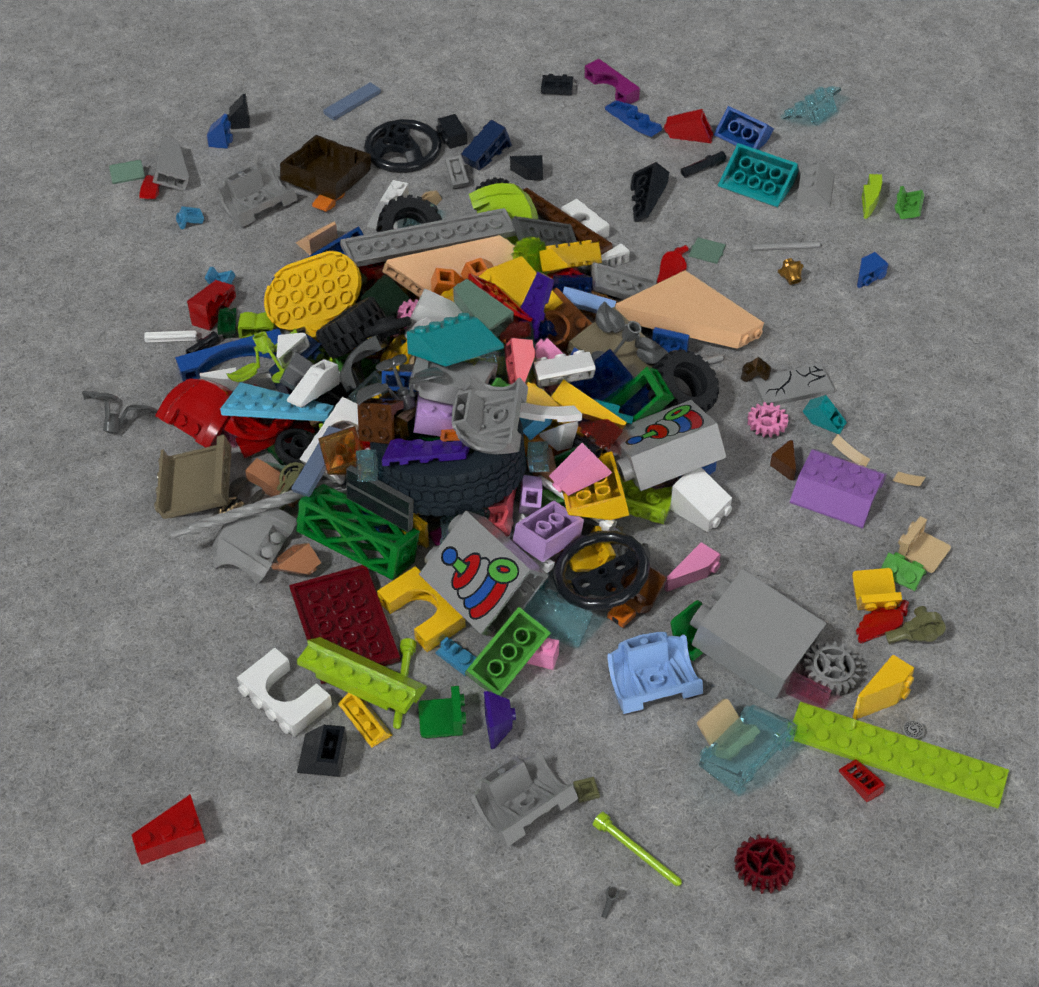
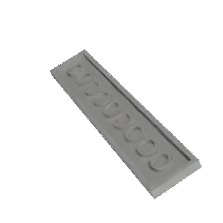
(428, 236)

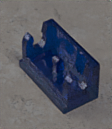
(577, 282)

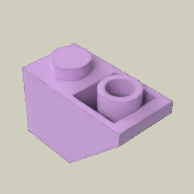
(530, 494)

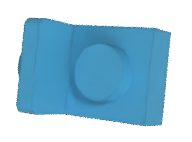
(190, 215)

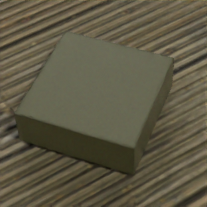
(586, 789)

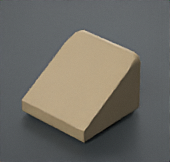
(432, 196)

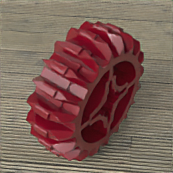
(779, 872)

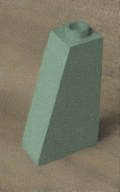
(482, 306)

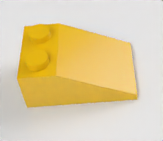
(885, 688)

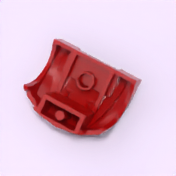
(196, 409)
(257, 428)

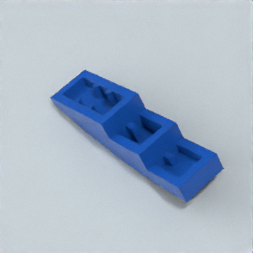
(630, 116)

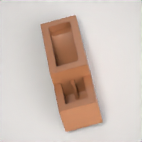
(266, 478)

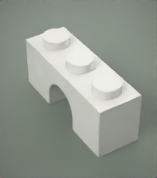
(587, 217)

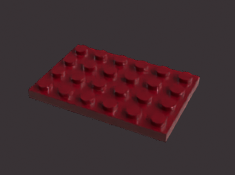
(347, 613)

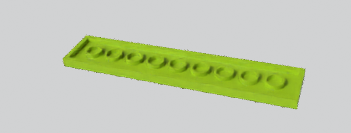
(900, 755)

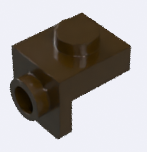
(755, 368)

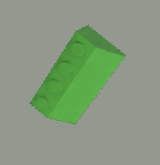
(507, 652)

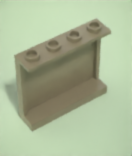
(594, 339)
(193, 480)

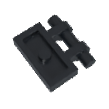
(557, 84)

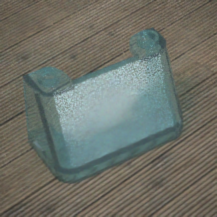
(747, 747)

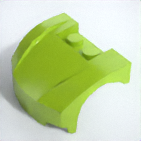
(504, 196)

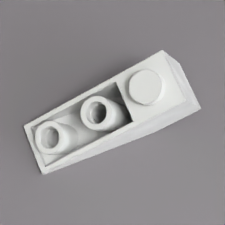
(317, 381)

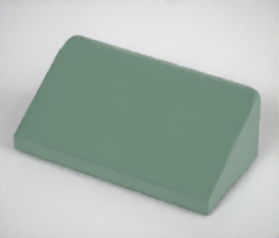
(126, 171)

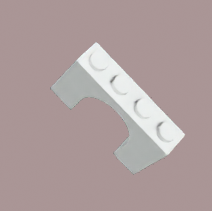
(342, 417)
(291, 715)

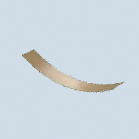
(859, 458)

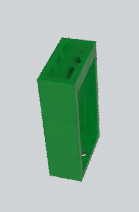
(662, 392)

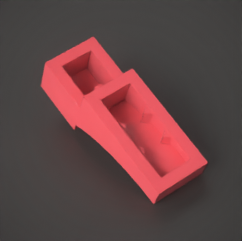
(502, 513)

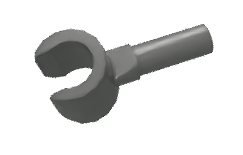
(609, 901)

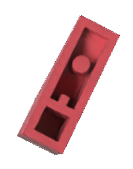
(519, 358)

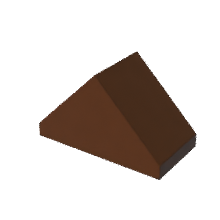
(784, 460)

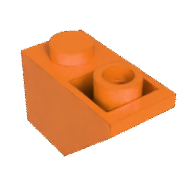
(476, 267)
(444, 280)

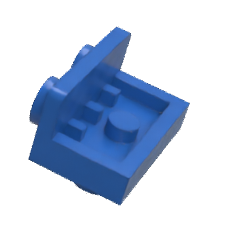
(670, 340)

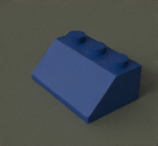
(743, 129)

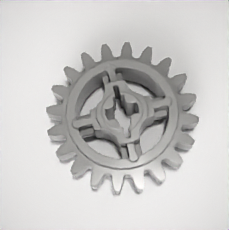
(832, 668)

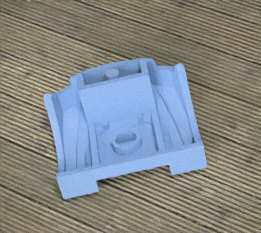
(652, 669)

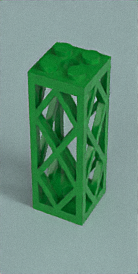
(319, 507)

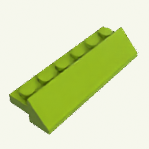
(360, 676)

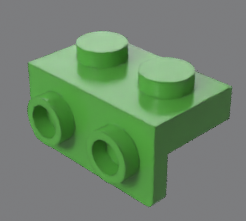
(909, 204)
(904, 572)

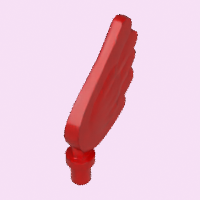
(672, 263)
(880, 621)

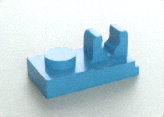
(455, 655)

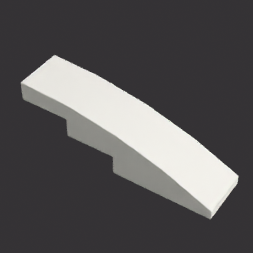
(262, 380)

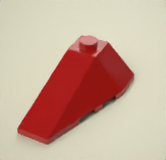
(494, 291)

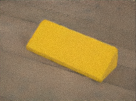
(364, 719)

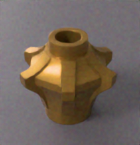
(791, 271)

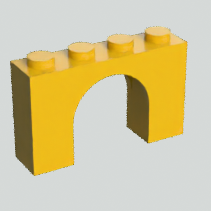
(413, 587)

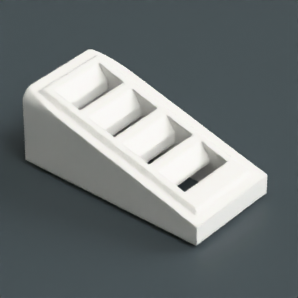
(615, 256)

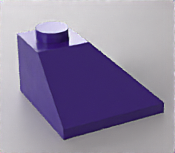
(498, 717)

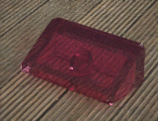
(808, 691)

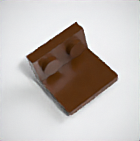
(377, 419)
(648, 594)

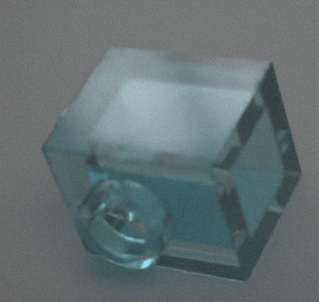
(538, 456)
(366, 465)

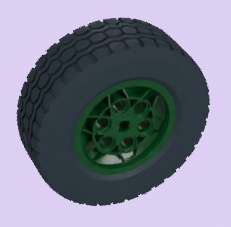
(453, 485)

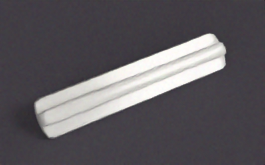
(170, 336)

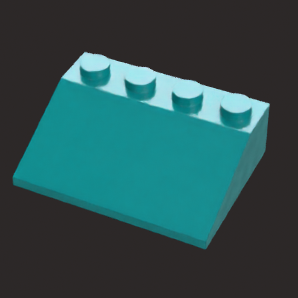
(759, 175)
(452, 340)

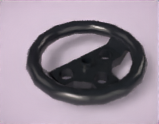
(399, 140)
(604, 576)

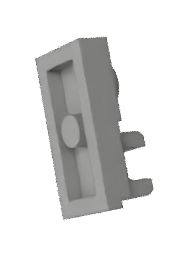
(456, 172)

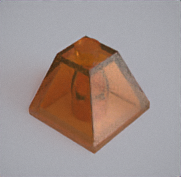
(340, 450)

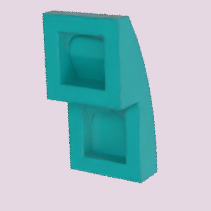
(615, 409)

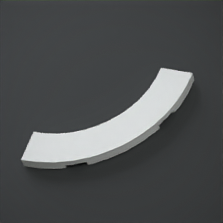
(540, 413)

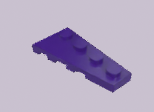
(536, 299)
(425, 451)

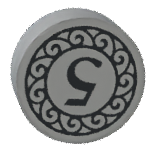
(913, 729)

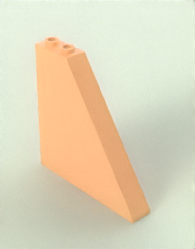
(417, 269)
(693, 309)

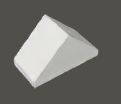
(289, 344)
(561, 436)

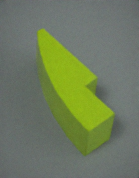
(871, 194)

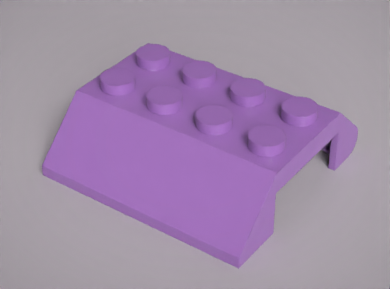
(837, 488)

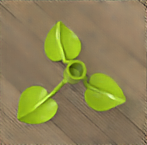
(263, 345)

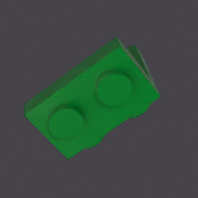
(681, 626)
(442, 716)

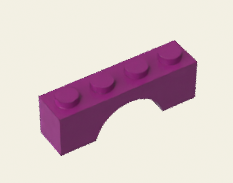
(601, 73)

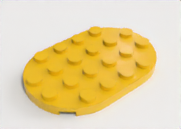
(312, 290)

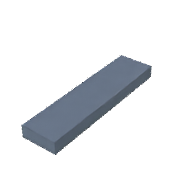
(352, 101)
(312, 470)

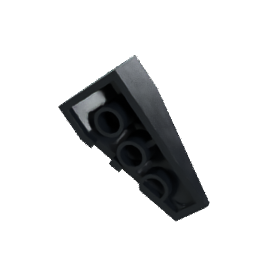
(648, 187)

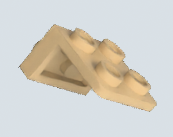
(922, 547)
(717, 720)

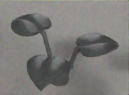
(610, 320)
(402, 393)
(111, 420)

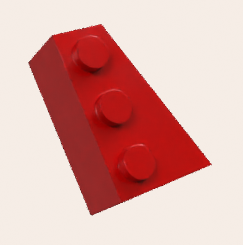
(206, 304)
(169, 832)

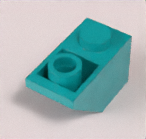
(824, 414)

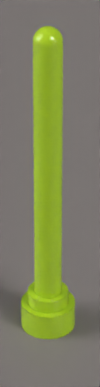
(407, 648)
(603, 822)

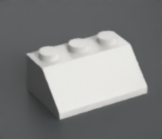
(570, 368)

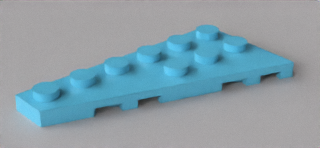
(265, 403)

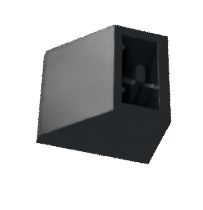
(323, 751)

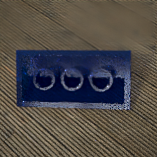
(608, 378)

